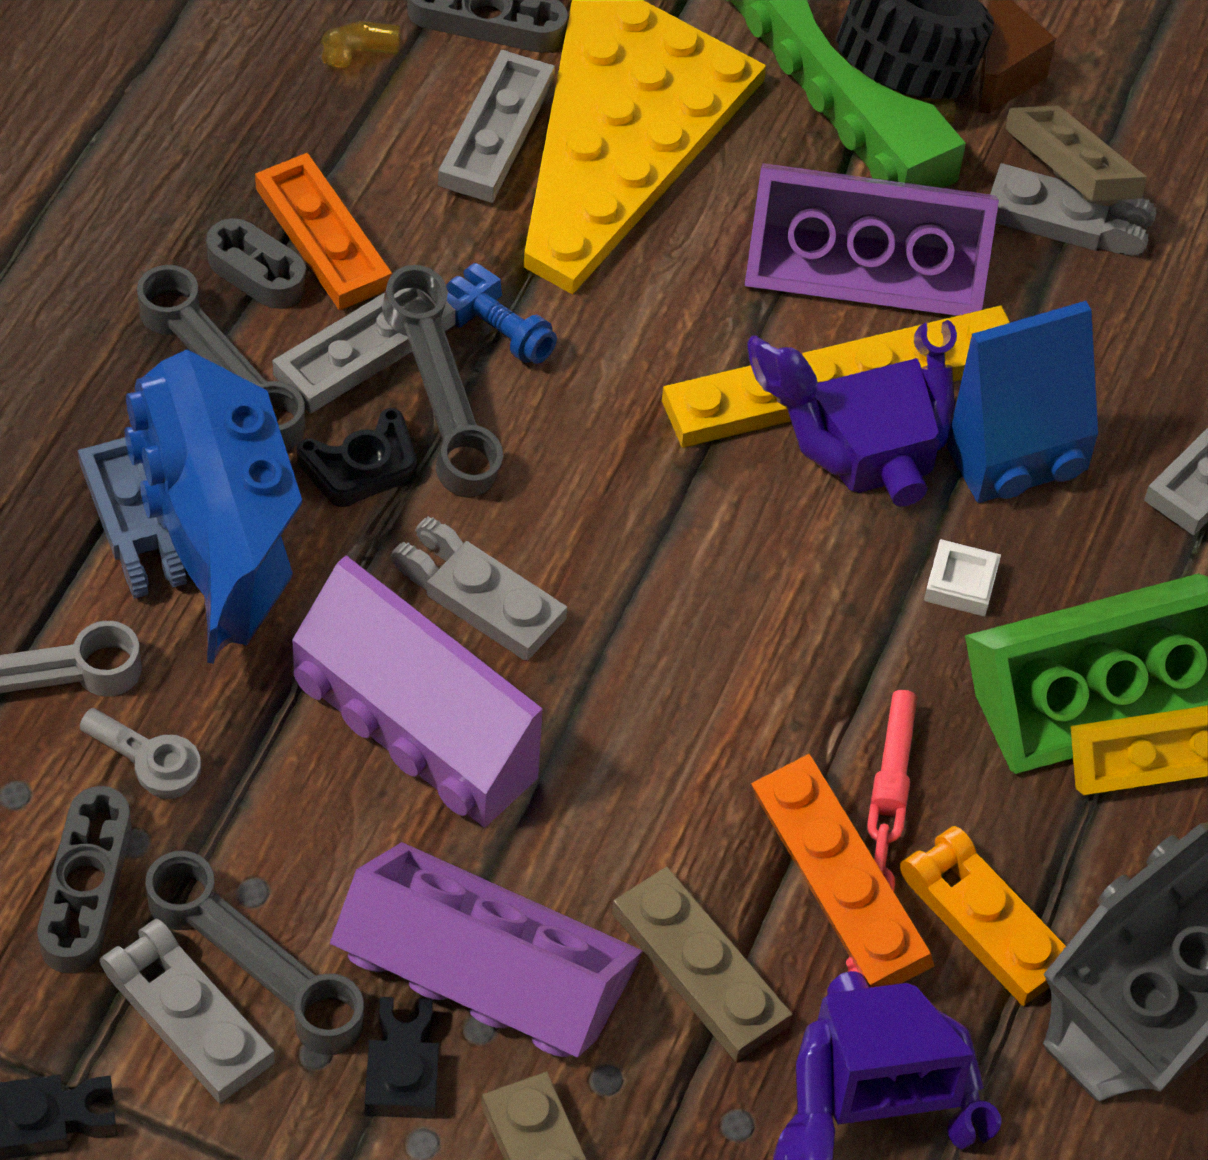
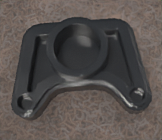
(364, 462)

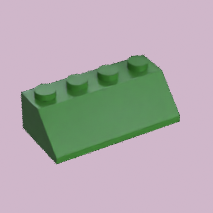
(1091, 666)

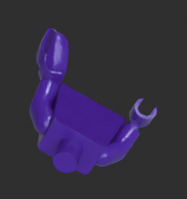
(869, 424)
(878, 1059)

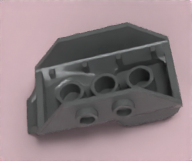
(1136, 977)

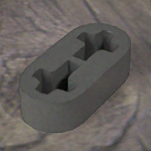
(251, 268)

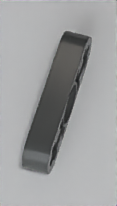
(523, 34)
(93, 905)

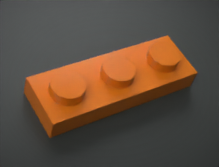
(323, 231)

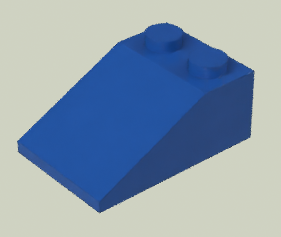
(1027, 404)

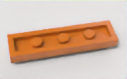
(842, 874)

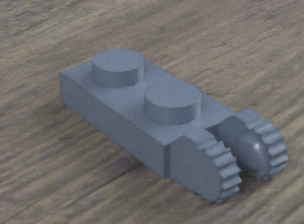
(119, 503)

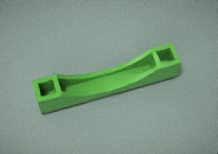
(889, 131)

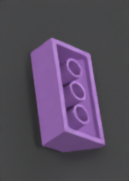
(871, 240)
(418, 694)
(484, 949)

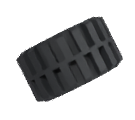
(917, 44)

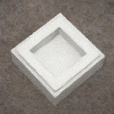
(962, 577)

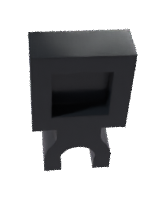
(403, 1068)
(40, 1114)

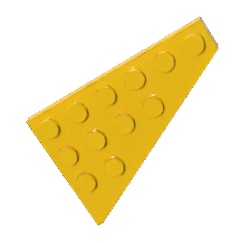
(624, 122)

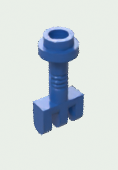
(478, 295)

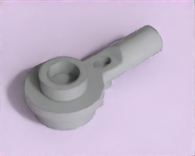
(163, 765)

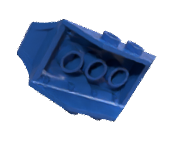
(217, 486)

